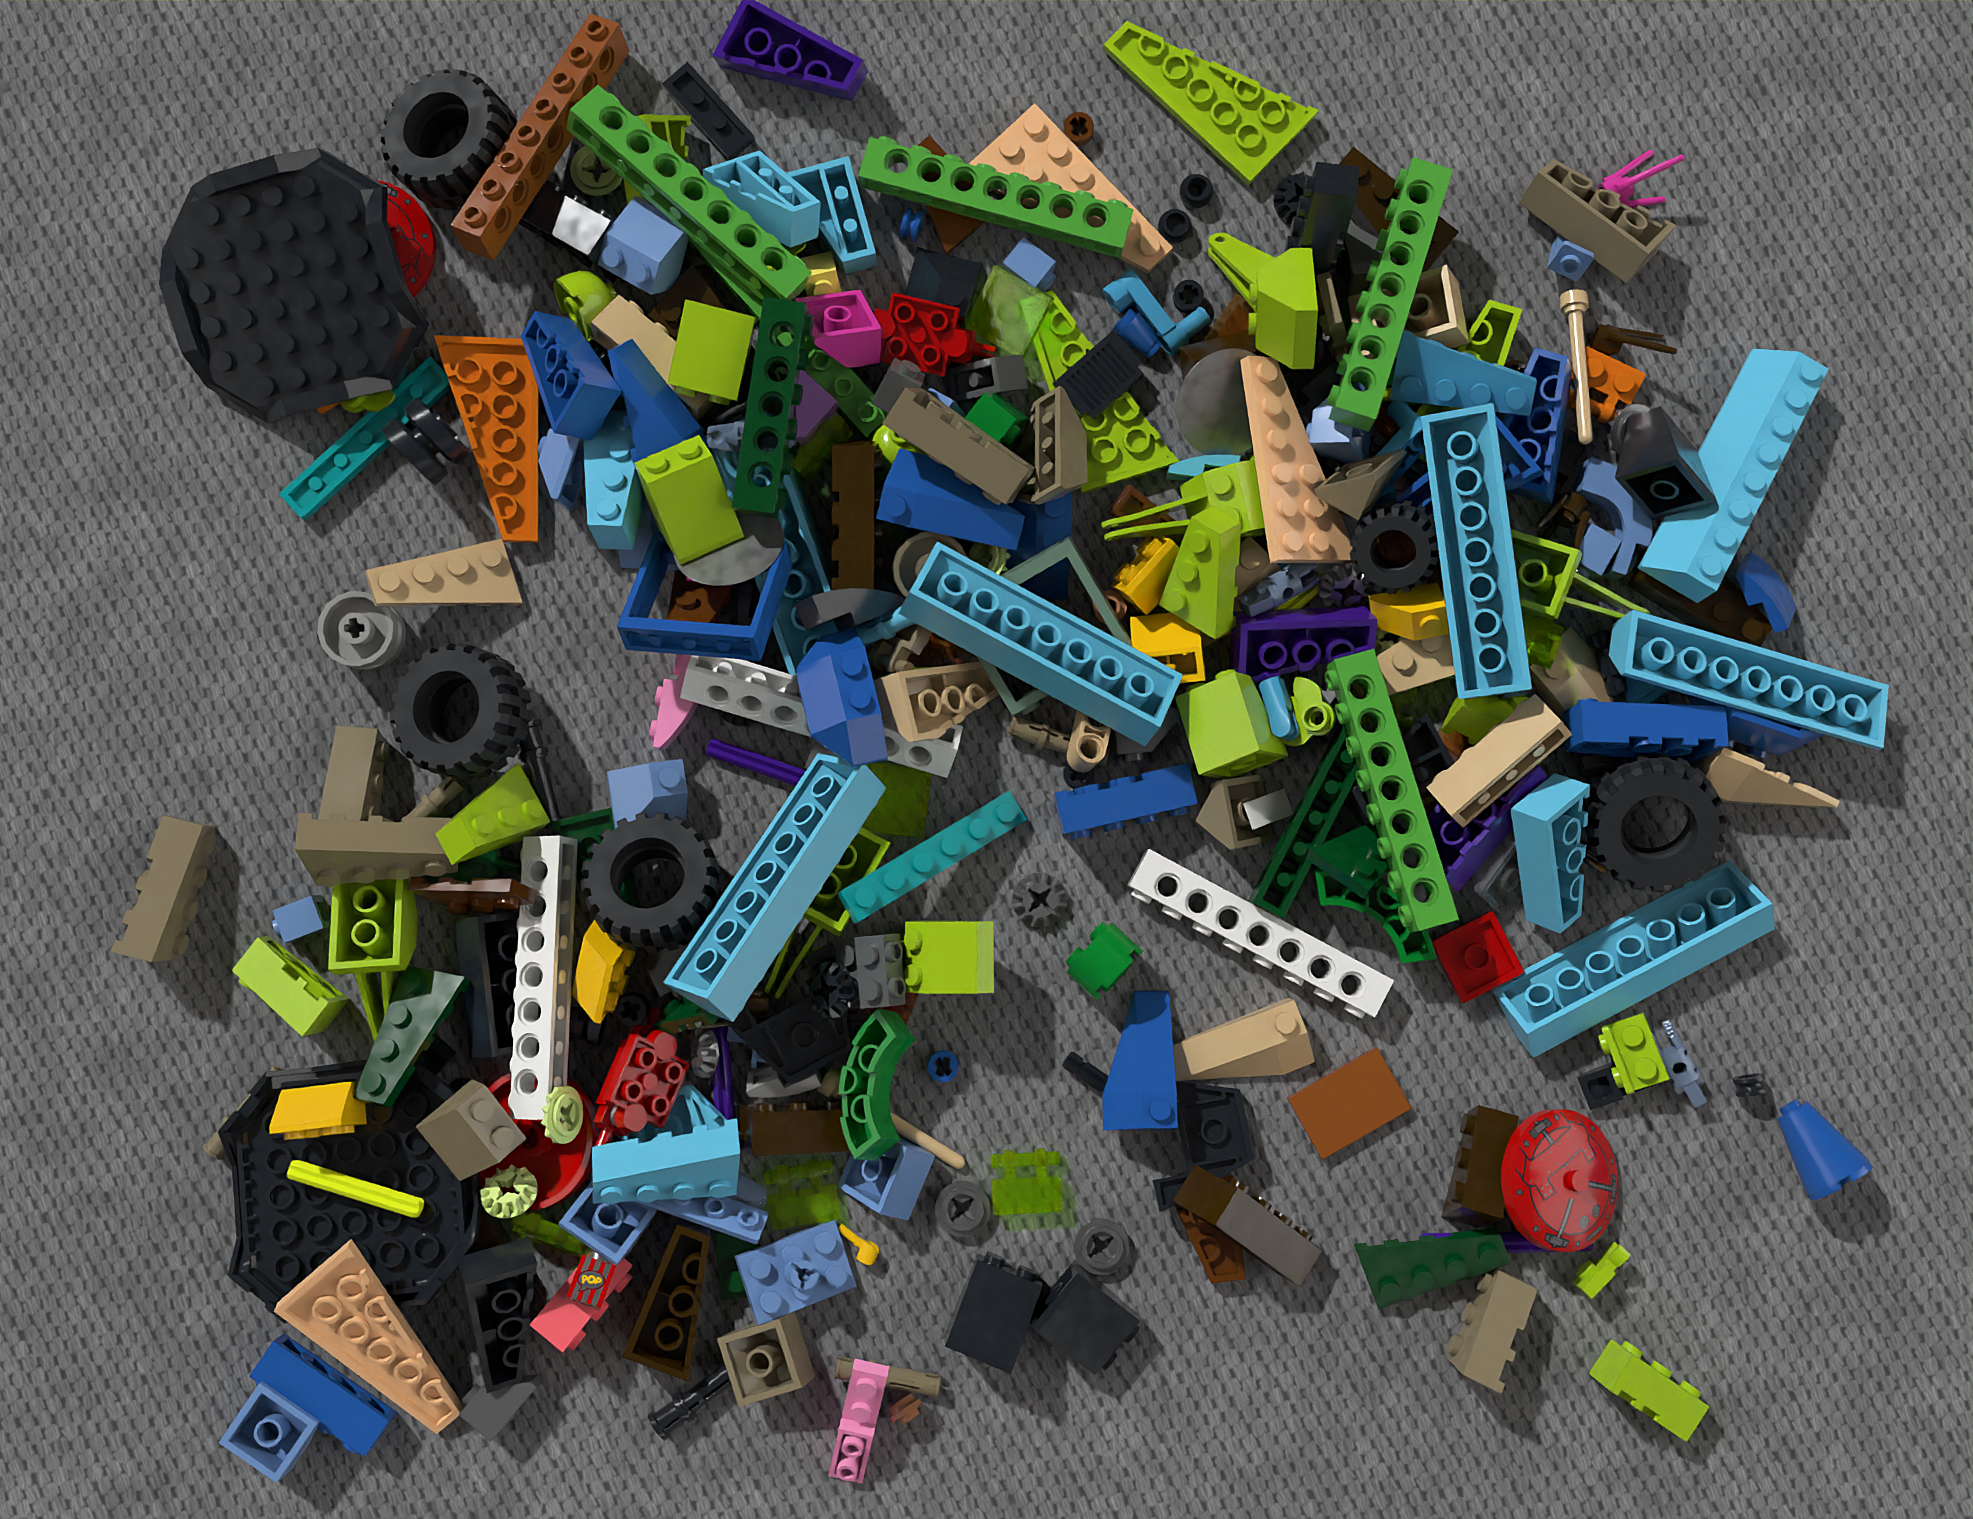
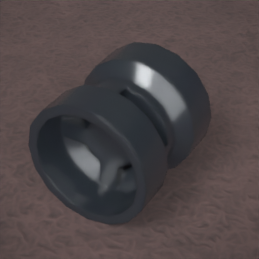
(584, 1028)

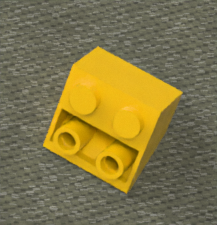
(1147, 575)
(1171, 643)
(600, 973)
(317, 1111)

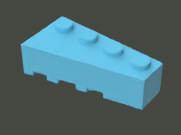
(612, 485)
(1550, 851)
(668, 1166)

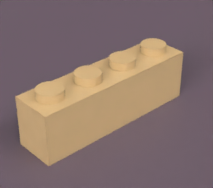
(627, 321)
(1498, 760)

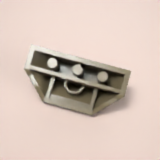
(1056, 448)

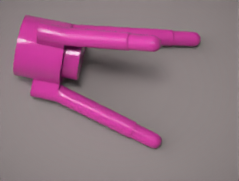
(1624, 185)

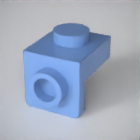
(1569, 258)

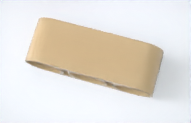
(1090, 737)

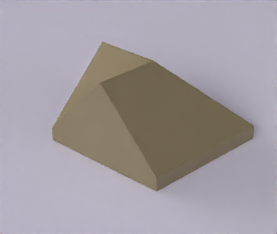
(1360, 483)
(1225, 814)

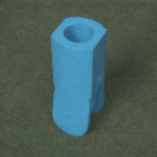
(1279, 708)

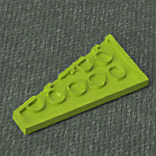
(1218, 105)
(1120, 438)

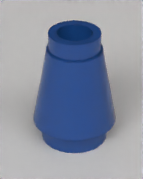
(1137, 333)

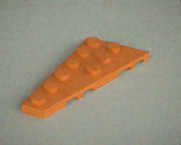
(501, 419)

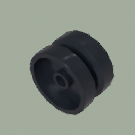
(426, 440)

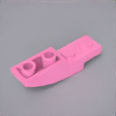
(673, 711)
(858, 1420)

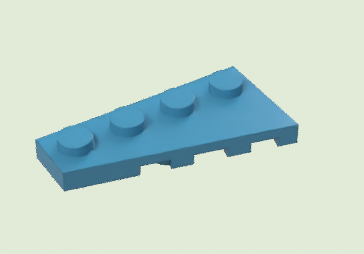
(1445, 377)

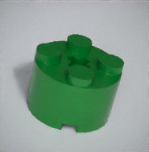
(1102, 960)

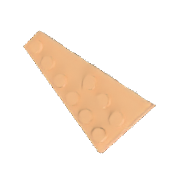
(1044, 154)
(1288, 472)
(361, 1326)

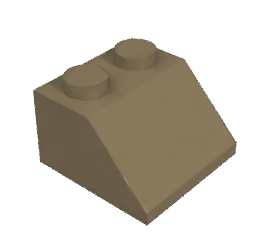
(471, 1131)
(766, 1359)

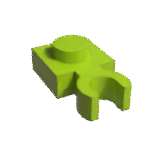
(1597, 1273)

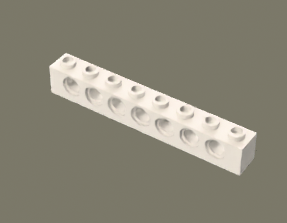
(776, 700)
(555, 963)
(1371, 984)

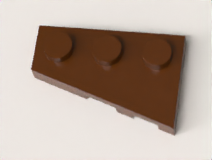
(950, 227)
(697, 601)
(480, 895)
(1218, 1255)

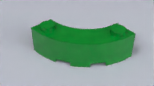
(1383, 907)
(867, 1084)

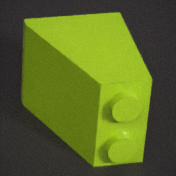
(711, 352)
(688, 499)
(1228, 726)

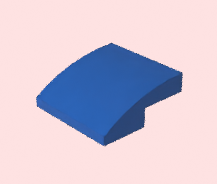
(1764, 585)

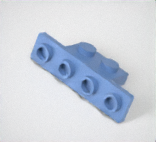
(718, 1214)

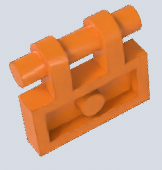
(1611, 379)

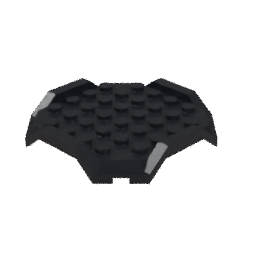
(289, 285)
(295, 1227)

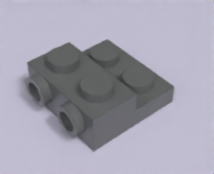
(875, 969)

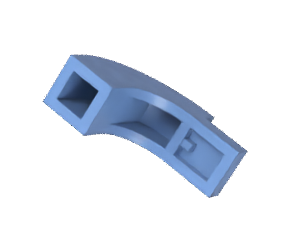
(1631, 524)

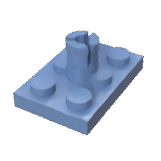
(795, 1271)

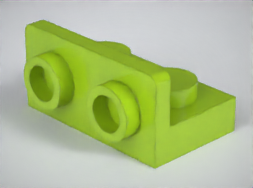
(1634, 1053)

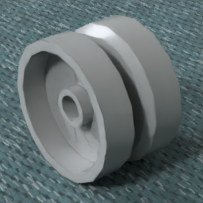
(342, 636)

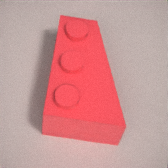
(563, 1319)

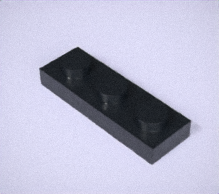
(708, 111)

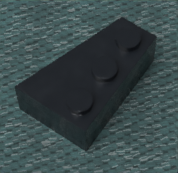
(1427, 759)

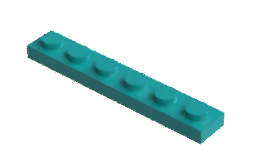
(361, 442)
(931, 857)

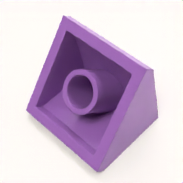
(814, 408)

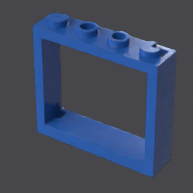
(697, 638)

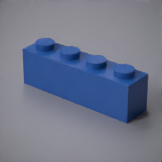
(324, 1393)

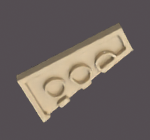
(458, 576)
(1415, 663)

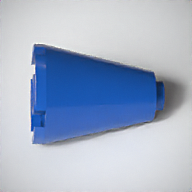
(1819, 1150)

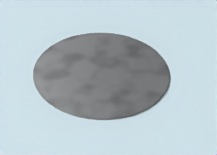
(1214, 405)
(740, 558)

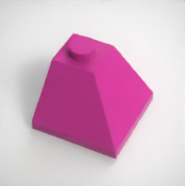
(845, 327)

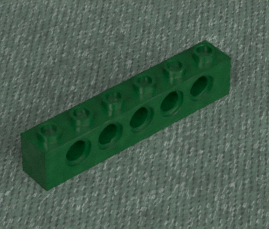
(776, 318)
(1306, 827)

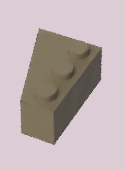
(354, 774)
(1490, 1327)

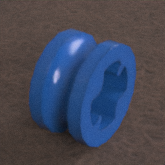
(911, 224)
(953, 1065)

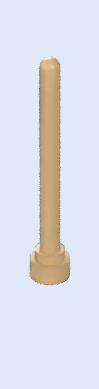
(1574, 306)
(830, 1086)

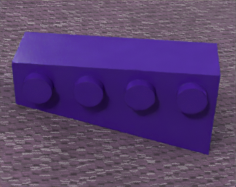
(784, 52)
(1298, 639)
(1468, 847)

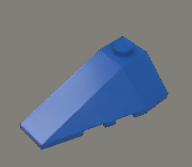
(652, 407)
(935, 500)
(1142, 1074)

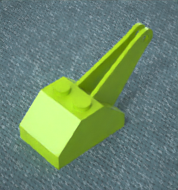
(1279, 293)
(1228, 488)
(1545, 577)
(826, 910)
(373, 933)
(948, 957)

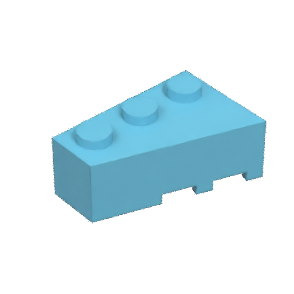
(768, 196)
(842, 215)

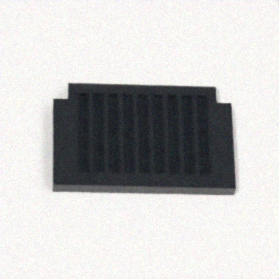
(1101, 376)

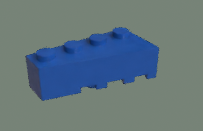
(569, 376)
(1544, 428)
(1641, 728)
(1125, 799)

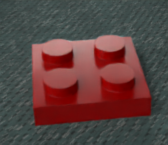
(1476, 956)

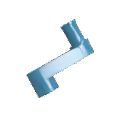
(1130, 291)
(1408, 437)

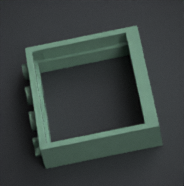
(1028, 569)

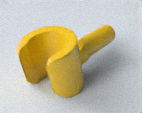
(868, 1250)

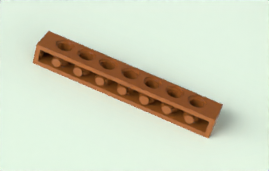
(538, 139)

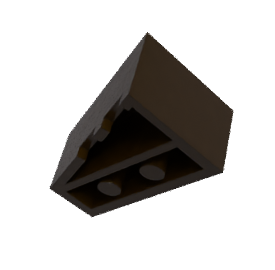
(791, 1128)
(1475, 1184)

